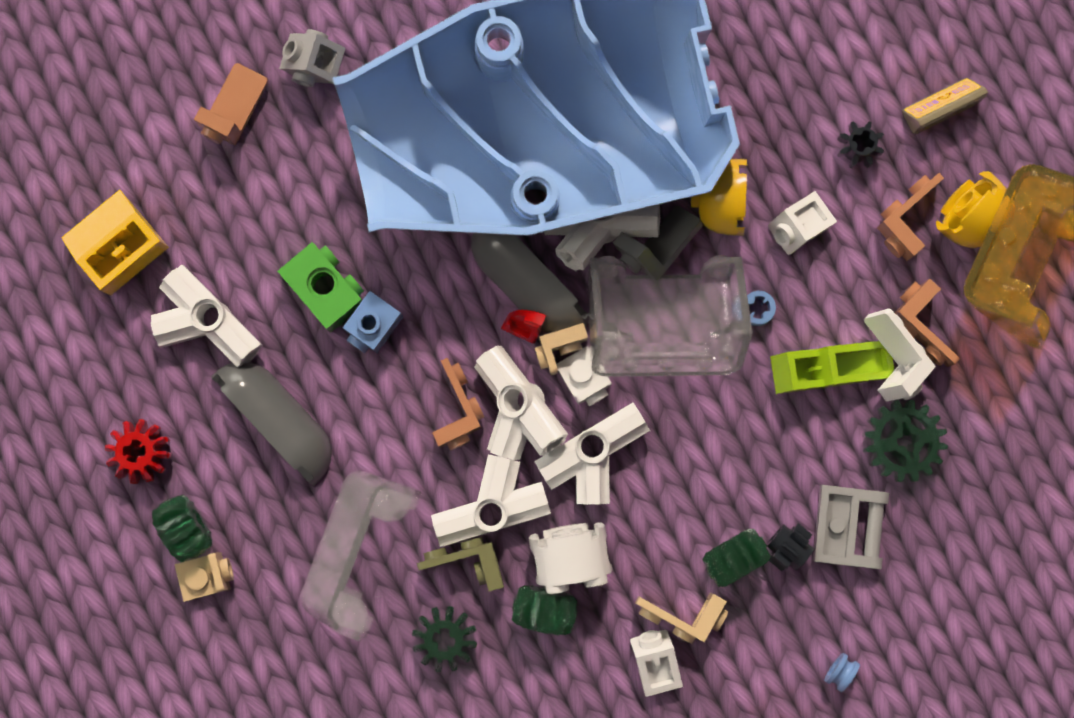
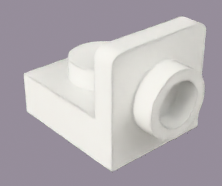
(801, 223)
(580, 378)
(656, 662)

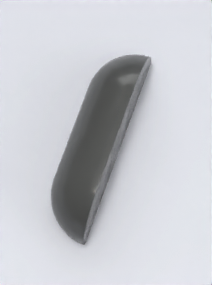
(527, 280)
(277, 417)

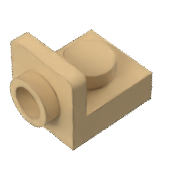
(564, 340)
(204, 576)

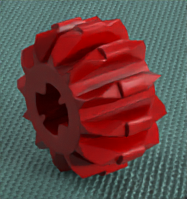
(144, 464)

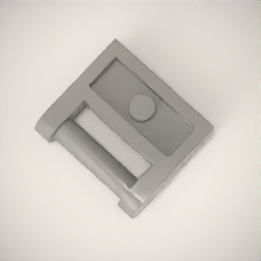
(838, 526)

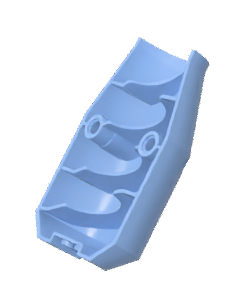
(584, 103)

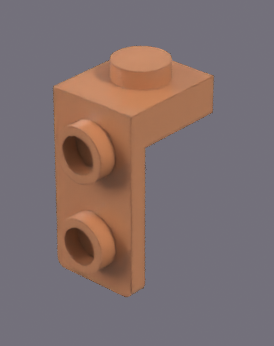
(232, 106)
(899, 237)
(915, 299)
(457, 433)

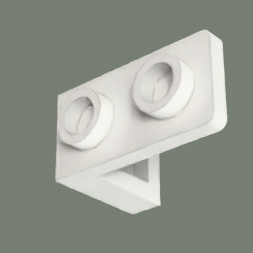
(908, 354)

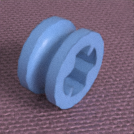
(767, 315)
(842, 672)

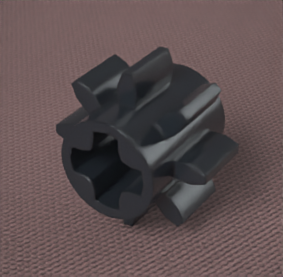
(870, 143)
(790, 547)

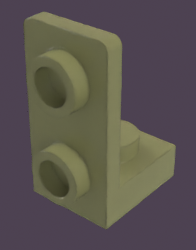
(486, 570)

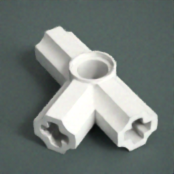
(588, 237)
(188, 319)
(514, 423)
(592, 472)
(496, 488)

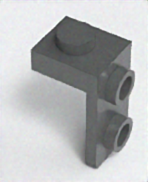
(660, 251)

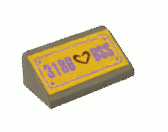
(944, 104)

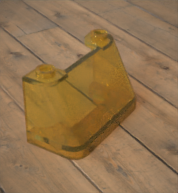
(1017, 248)

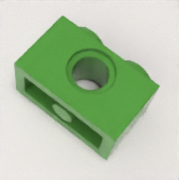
(305, 270)

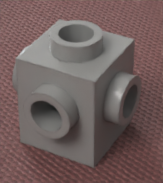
(311, 58)

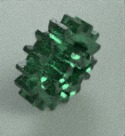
(909, 456)

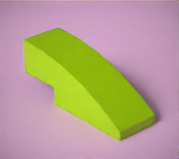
(831, 366)

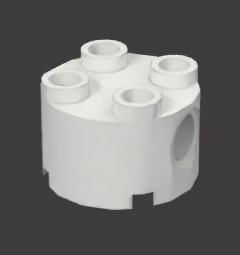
(571, 556)

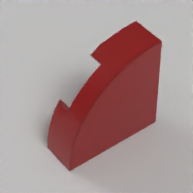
(524, 324)

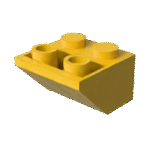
(114, 243)

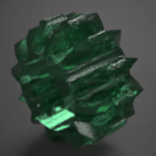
(181, 528)
(736, 557)
(543, 611)
(433, 645)

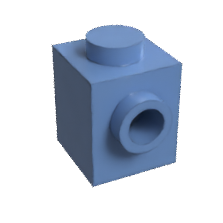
(372, 323)

